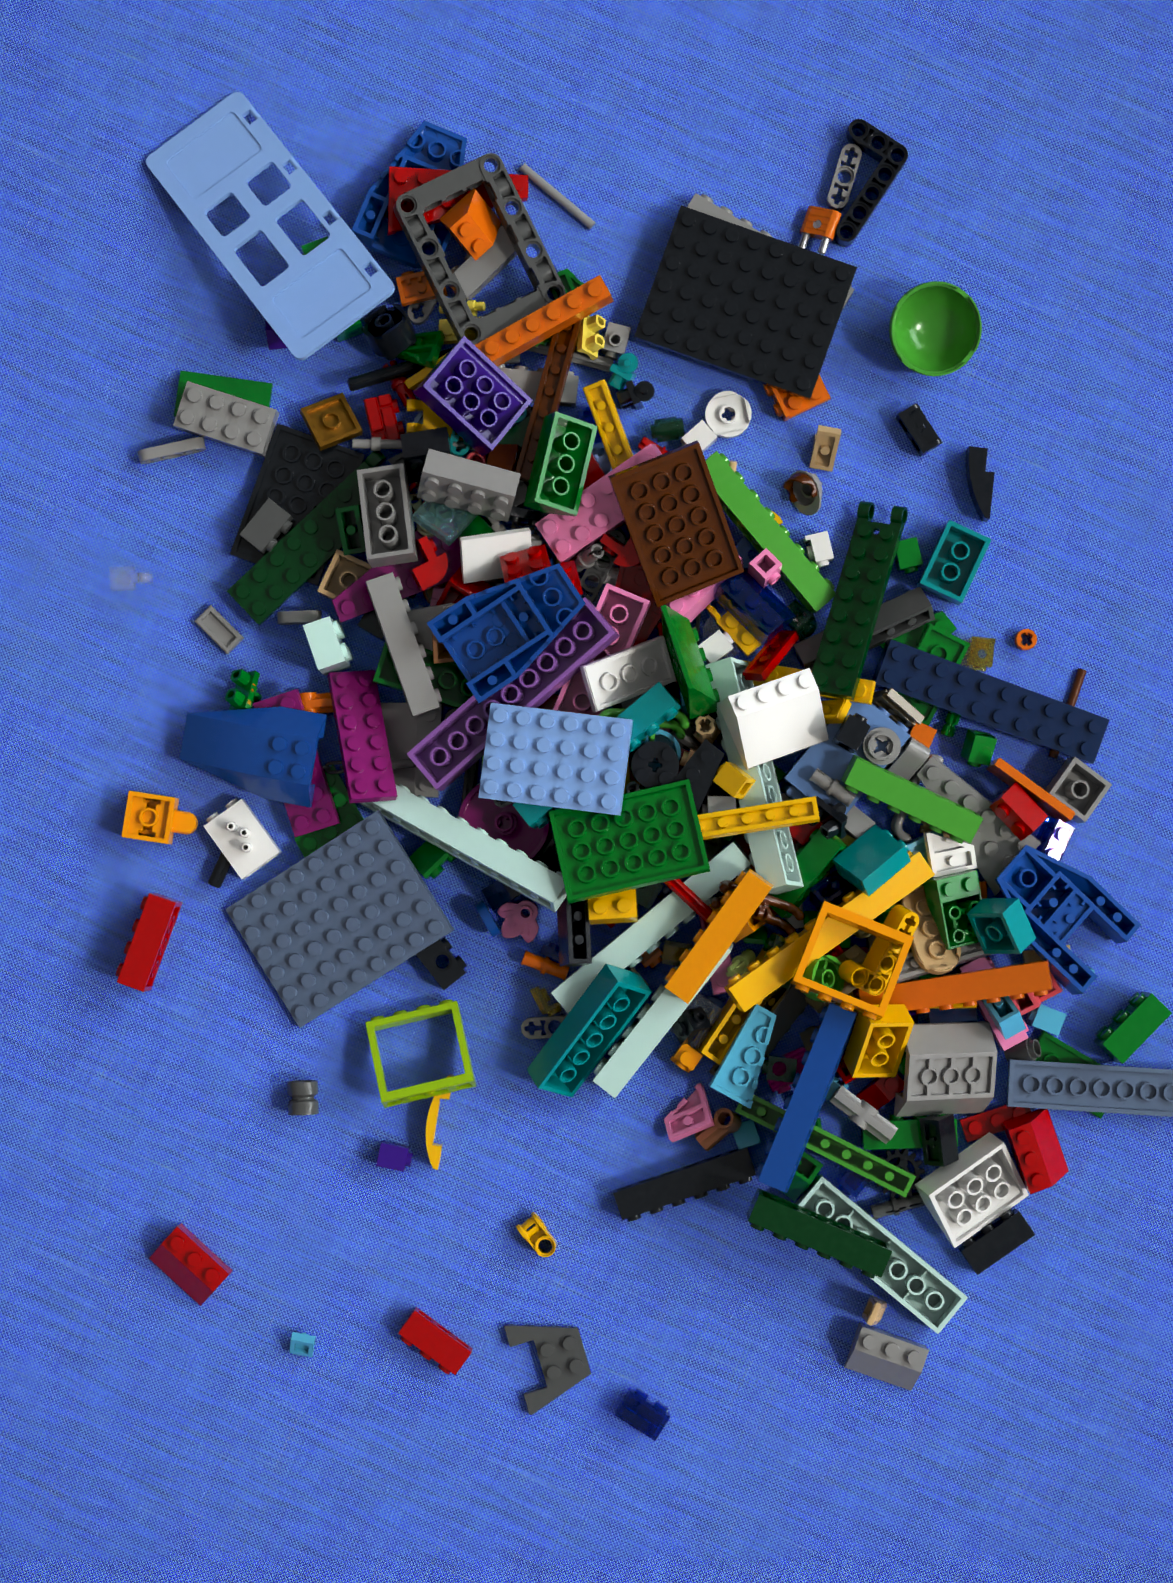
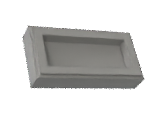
(219, 629)

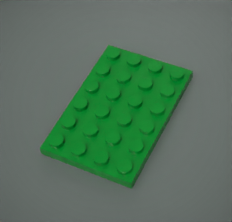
(646, 845)

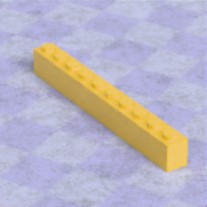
(781, 963)

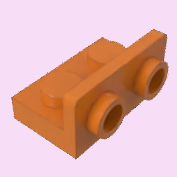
(415, 288)

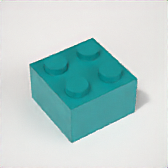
(1001, 926)

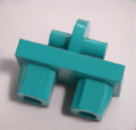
(623, 370)

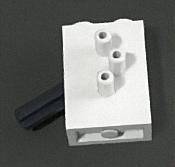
(241, 840)

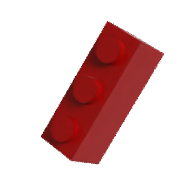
(435, 1341)

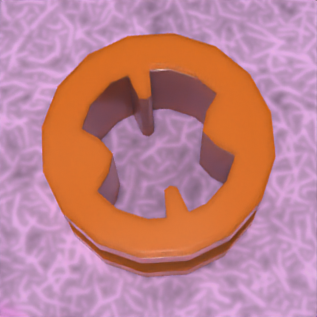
(1033, 640)

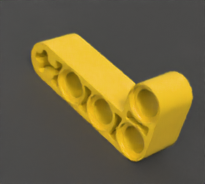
(881, 958)

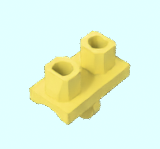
(589, 339)

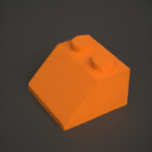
(472, 224)

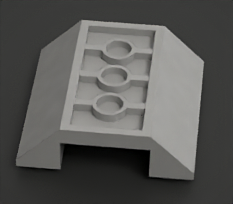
(948, 1069)

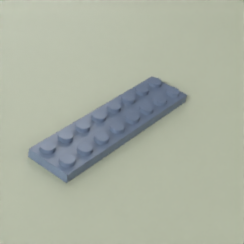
(1090, 1088)

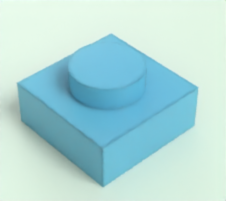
(302, 1344)

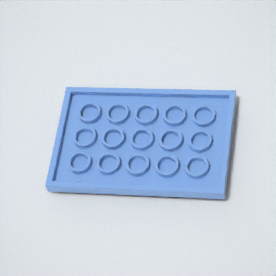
(555, 759)

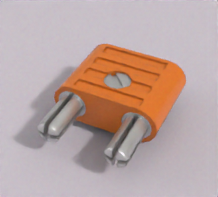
(819, 224)

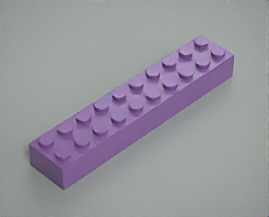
(462, 736)

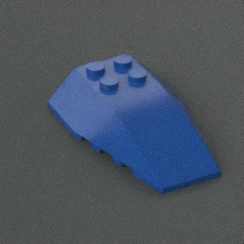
(426, 149)
(506, 627)
(257, 749)

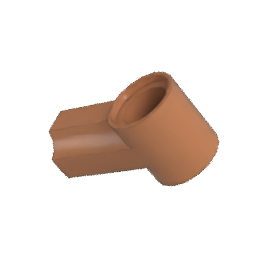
(711, 1136)

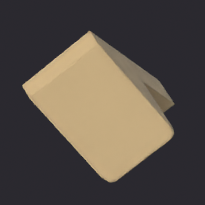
(825, 448)

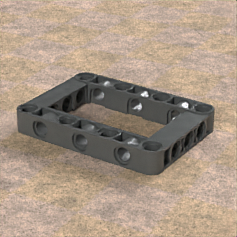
(518, 228)

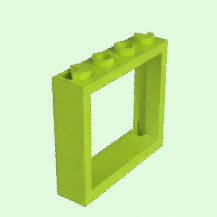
(428, 1089)

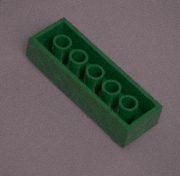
(819, 1233)

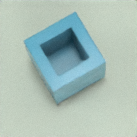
(1046, 1019)

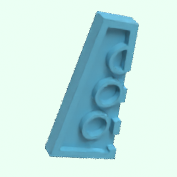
(743, 1061)

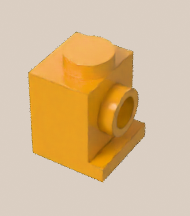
(686, 1057)

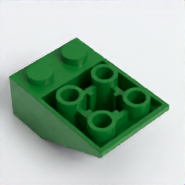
(949, 902)

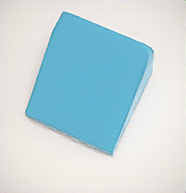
(746, 1135)

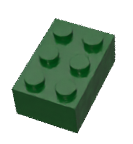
(1132, 1026)

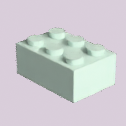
(327, 646)

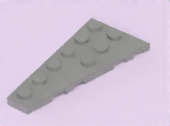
(993, 841)

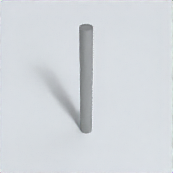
(557, 196)

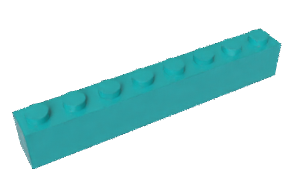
(647, 715)

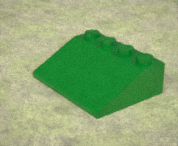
(689, 664)

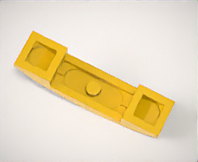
(434, 1149)

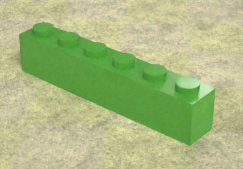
(912, 799)

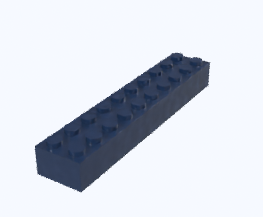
(990, 701)

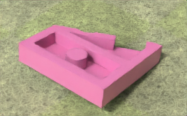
(689, 1116)

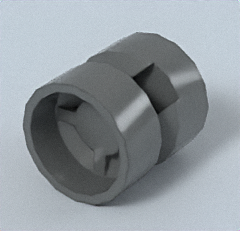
(303, 1097)

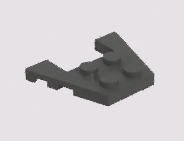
(560, 1357)

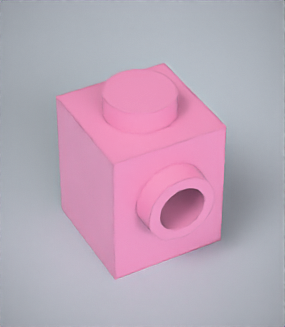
(765, 568)

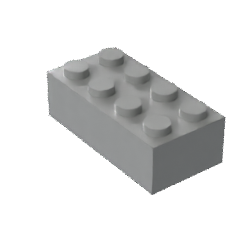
(226, 419)
(468, 485)
(387, 515)

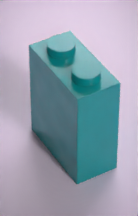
(872, 860)

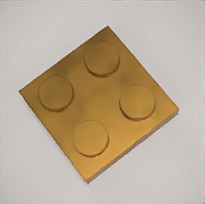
(331, 421)

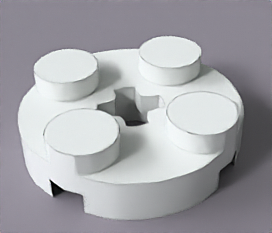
(736, 404)

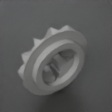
(881, 734)

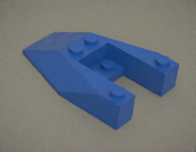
(1056, 904)

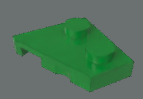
(425, 350)

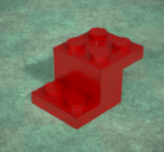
(534, 559)

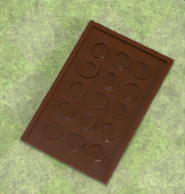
(676, 523)

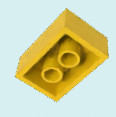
(878, 1045)

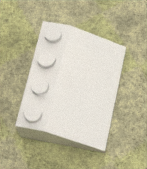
(775, 718)
(972, 1189)

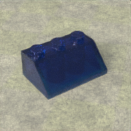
(754, 606)

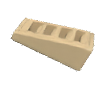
(874, 1310)

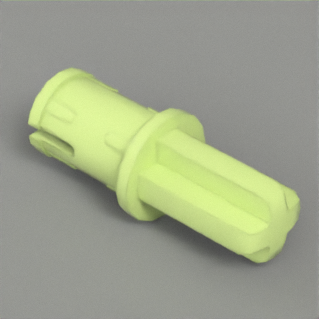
(740, 963)

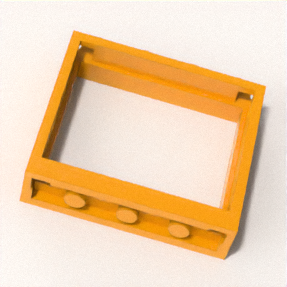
(867, 925)

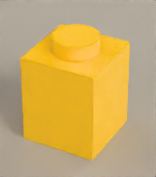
(733, 780)

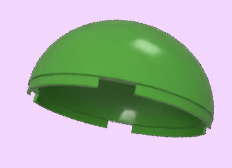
(935, 328)

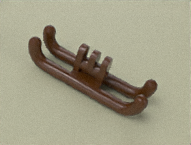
(763, 912)

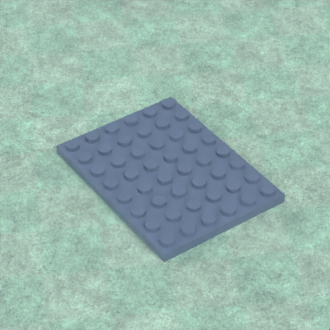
(339, 919)

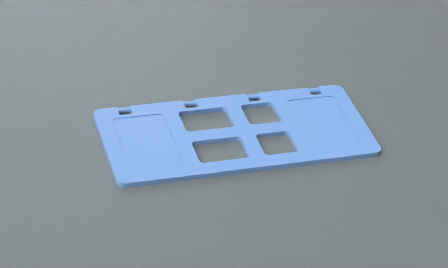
(318, 290)

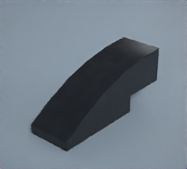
(979, 481)

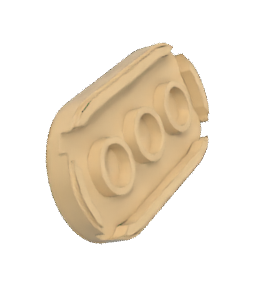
(927, 943)

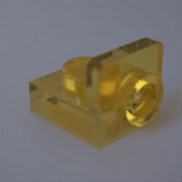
(541, 998)

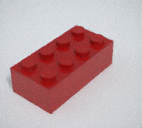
(149, 941)

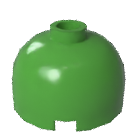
(824, 972)

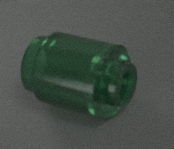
(667, 429)

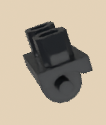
(634, 394)
(832, 819)

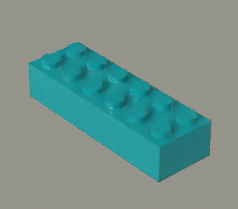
(589, 1030)

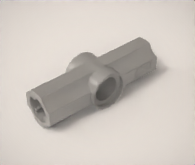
(863, 1114)

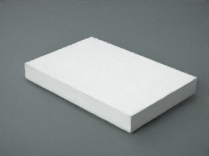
(482, 552)

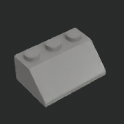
(886, 1356)

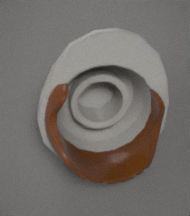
(804, 491)

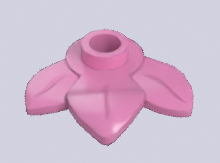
(516, 922)

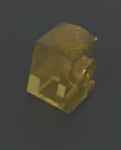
(976, 644)

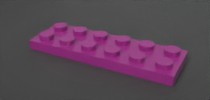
(362, 736)
(323, 810)

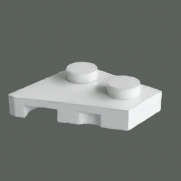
(947, 855)

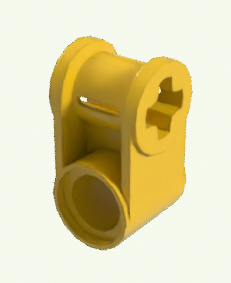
(536, 1234)

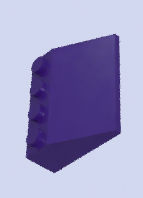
(473, 396)

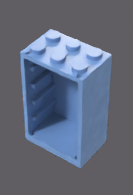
(834, 759)

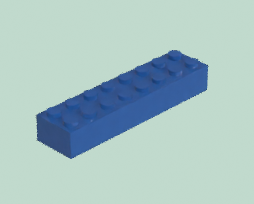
(808, 1097)

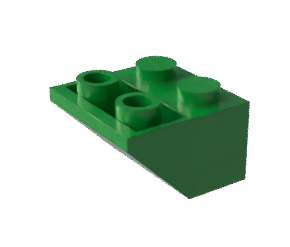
(429, 860)
(804, 1175)

